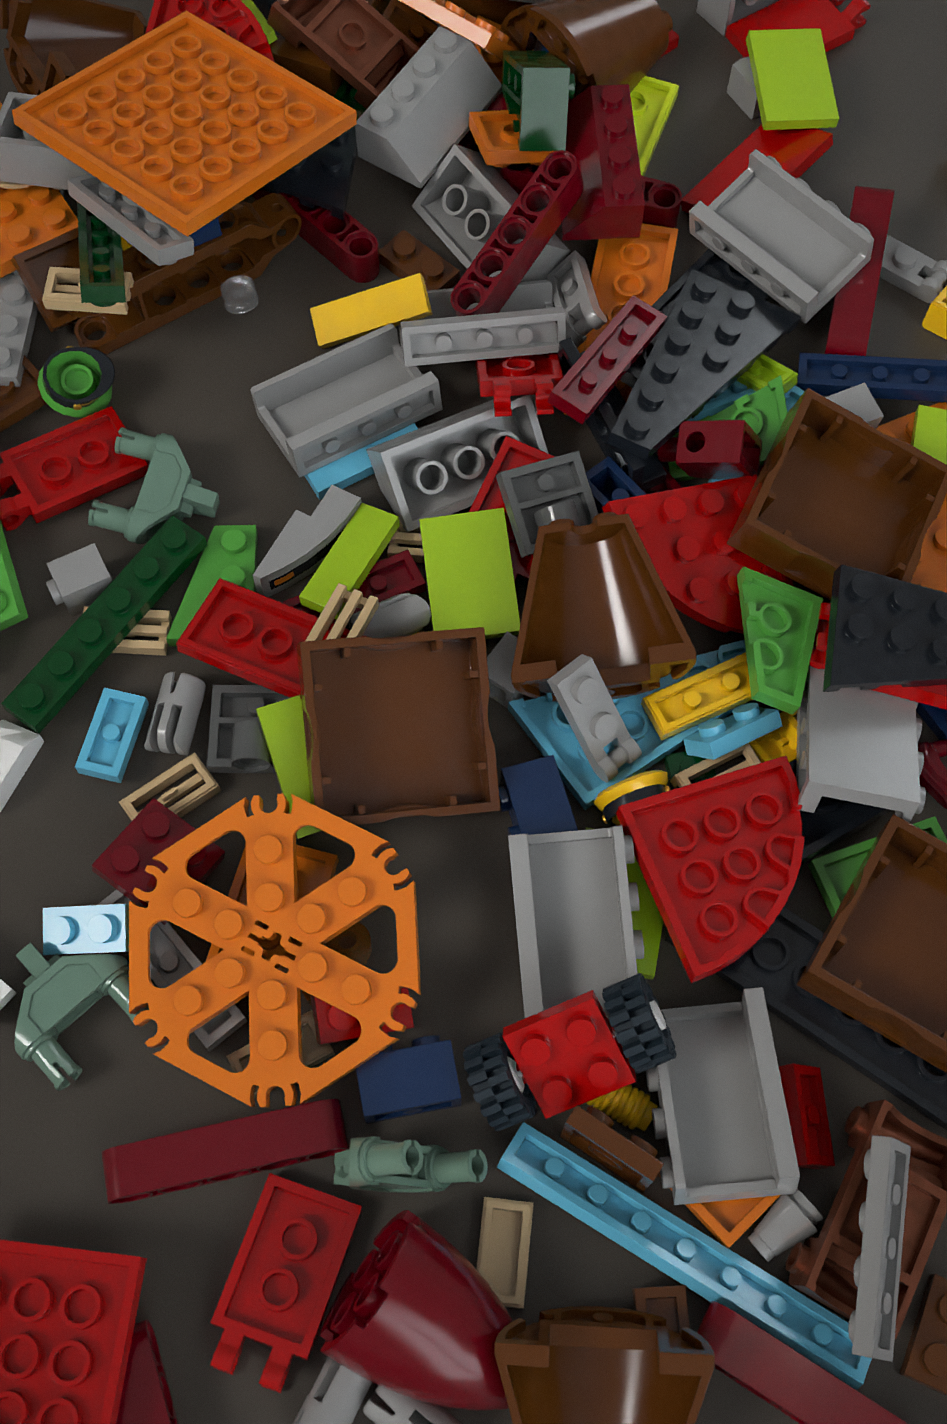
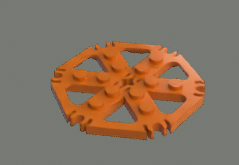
(273, 994)

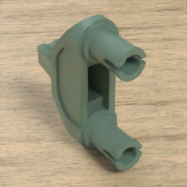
(164, 493)
(57, 997)
(405, 1166)

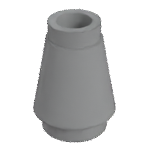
(785, 1225)

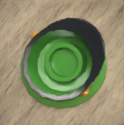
(77, 381)

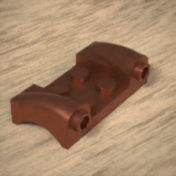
(348, 39)
(826, 1264)

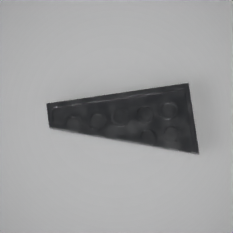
(884, 633)

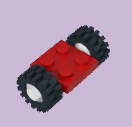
(569, 1053)

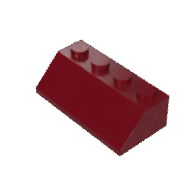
(607, 155)

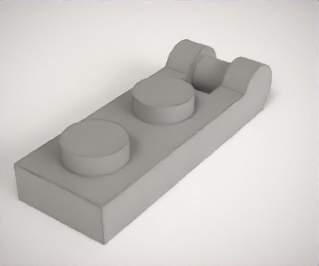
(904, 266)
(576, 294)
(593, 717)

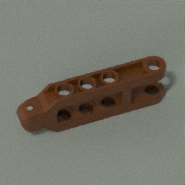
(248, 242)

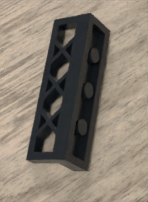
(601, 422)

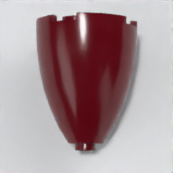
(419, 1320)

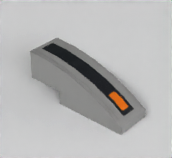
(305, 542)

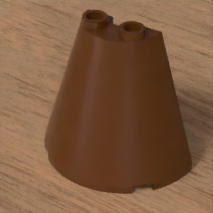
(62, 38)
(595, 38)
(602, 599)
(602, 1368)

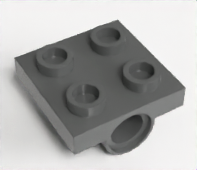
(545, 493)
(235, 730)

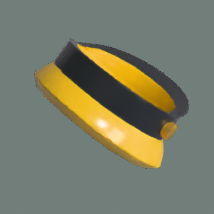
(630, 790)

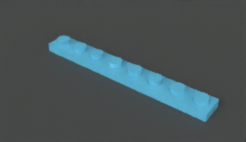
(682, 1252)

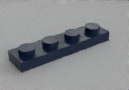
(883, 376)

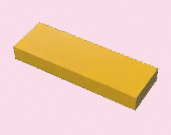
(370, 310)
(699, 697)

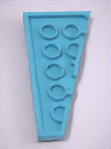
(553, 735)

